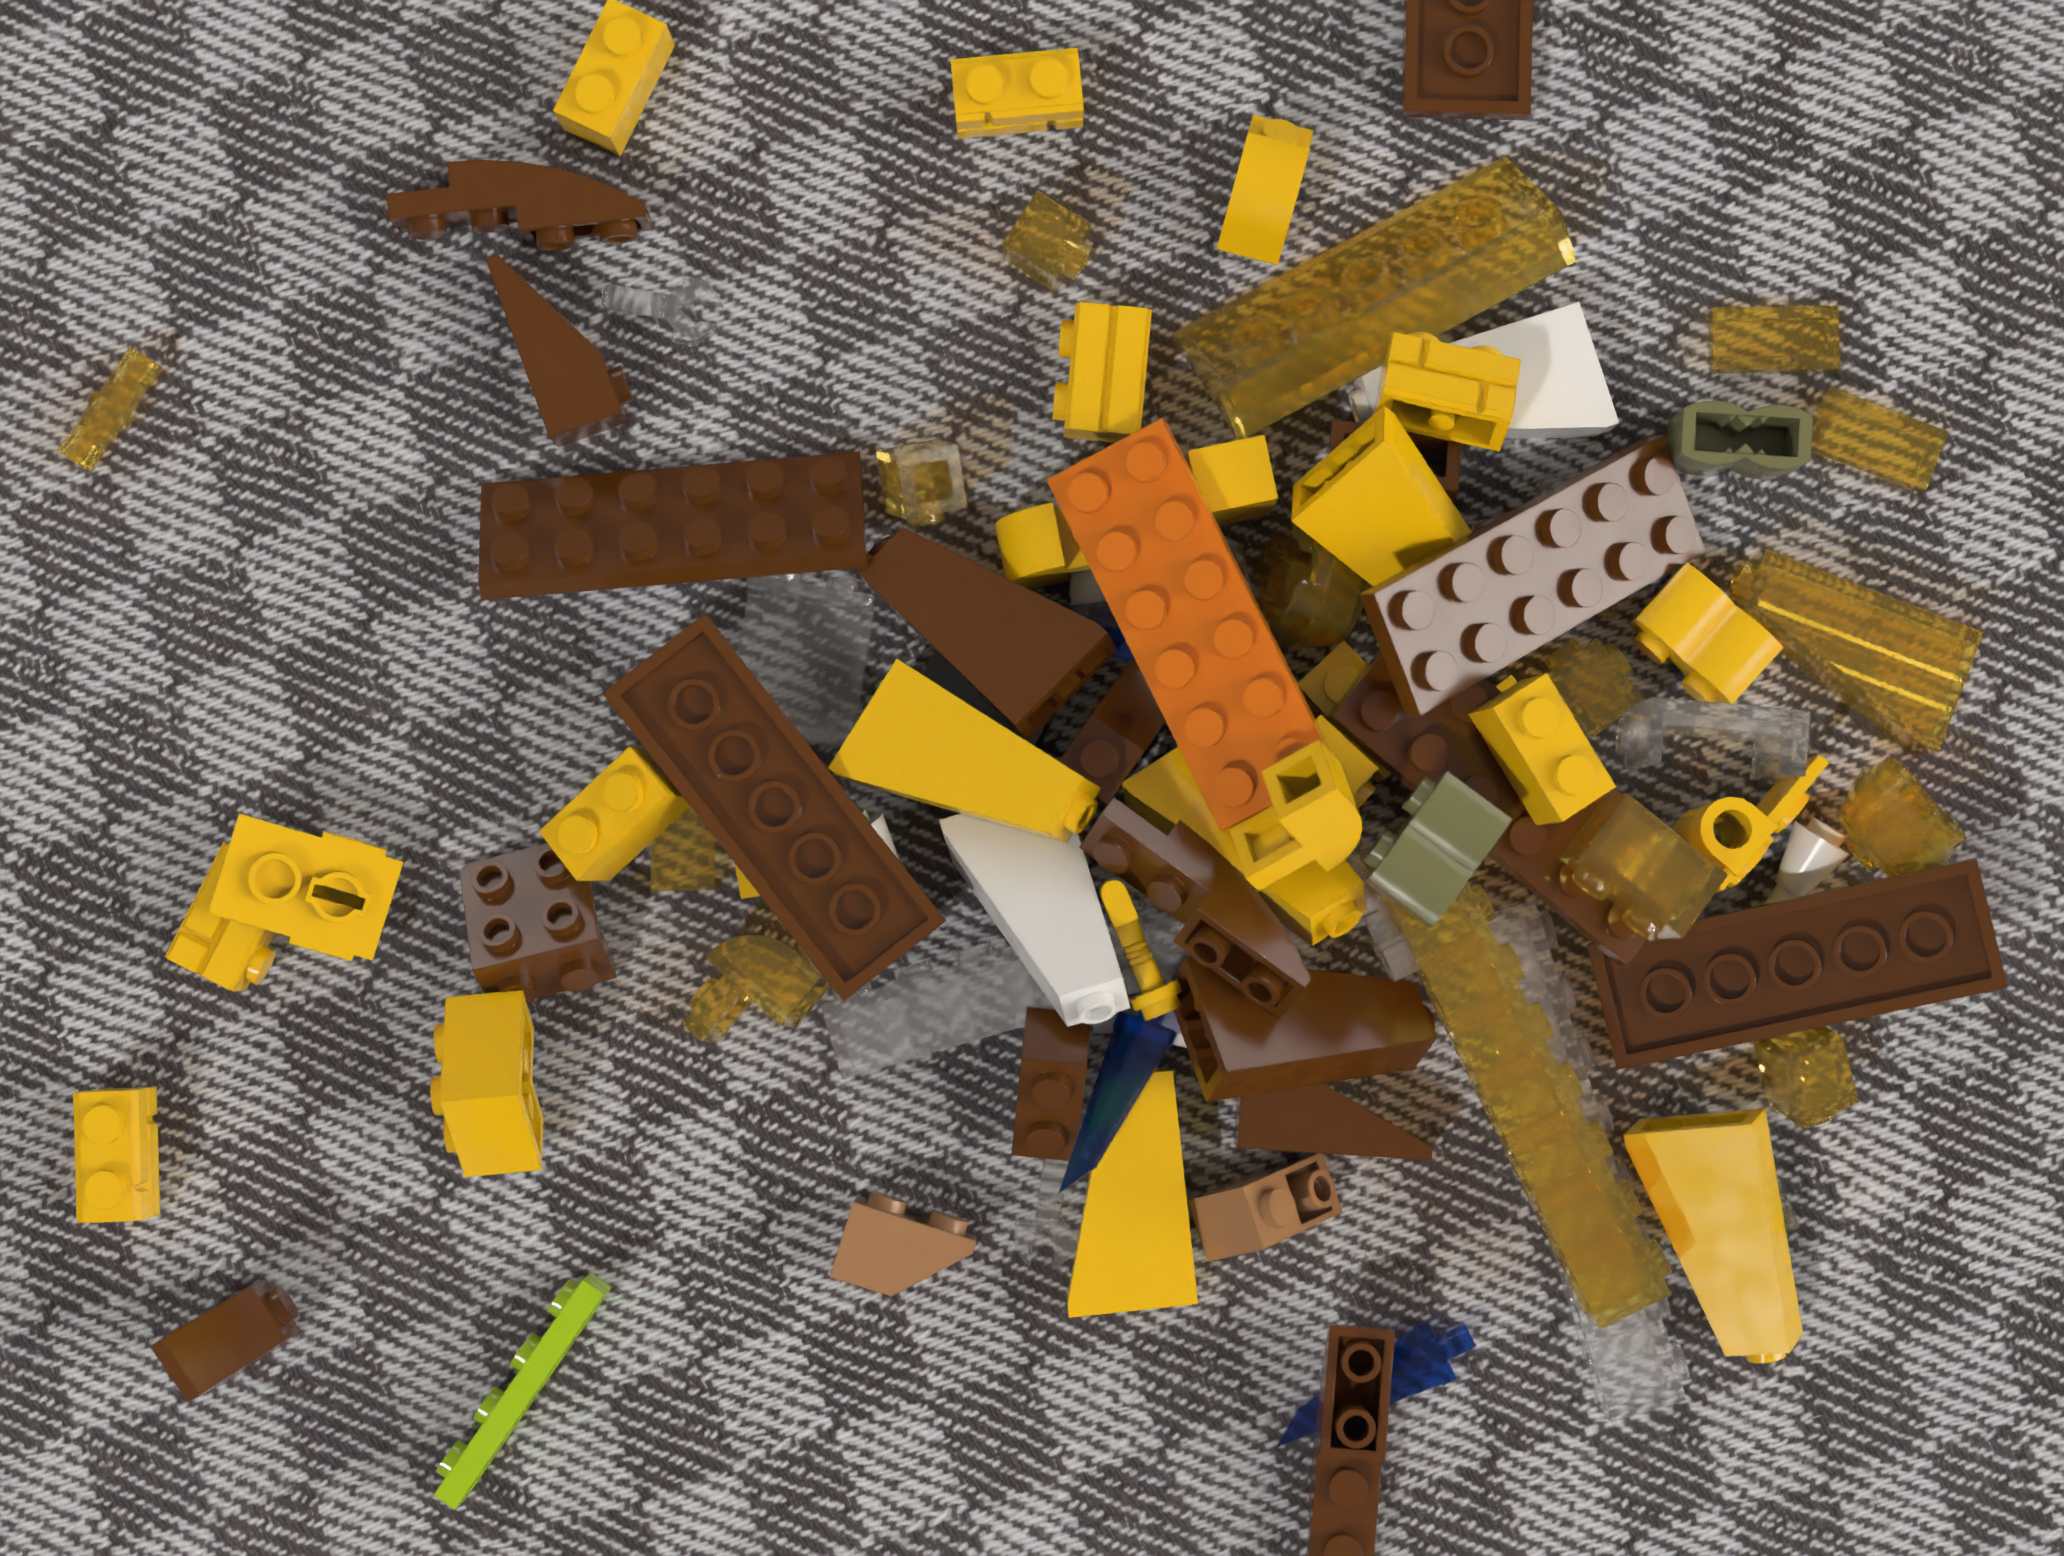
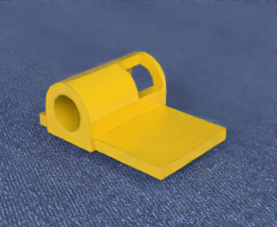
(1746, 828)
(315, 889)

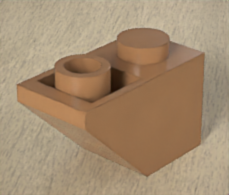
(1264, 1207)
(894, 1249)

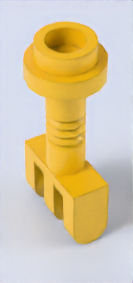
(1156, 995)

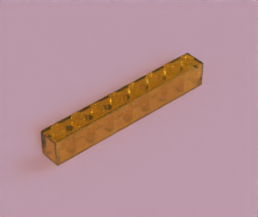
(1535, 1108)

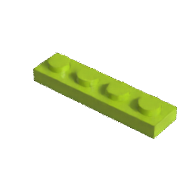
(504, 1410)

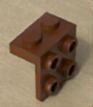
(532, 925)

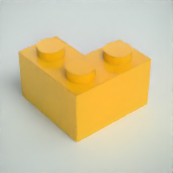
(488, 1084)

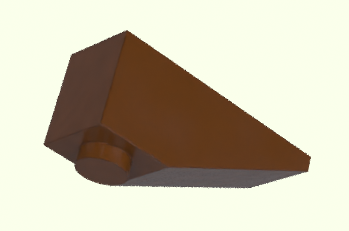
(566, 372)
(1116, 734)
(1320, 1122)
(228, 1339)

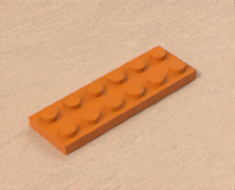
(1187, 617)

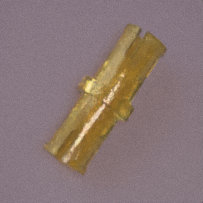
(110, 409)

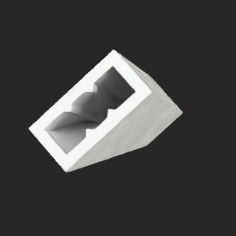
(1558, 382)
(1046, 911)

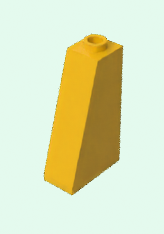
(1376, 502)
(952, 756)
(1304, 901)
(1136, 1216)
(1725, 1219)

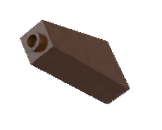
(994, 633)
(1330, 1033)

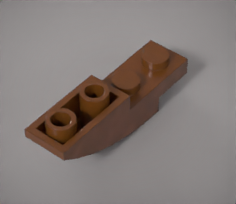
(546, 201)
(1222, 913)
(1350, 1440)

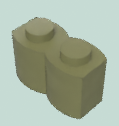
(1754, 444)
(1435, 848)

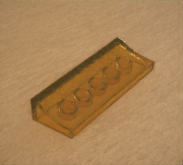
(1401, 276)

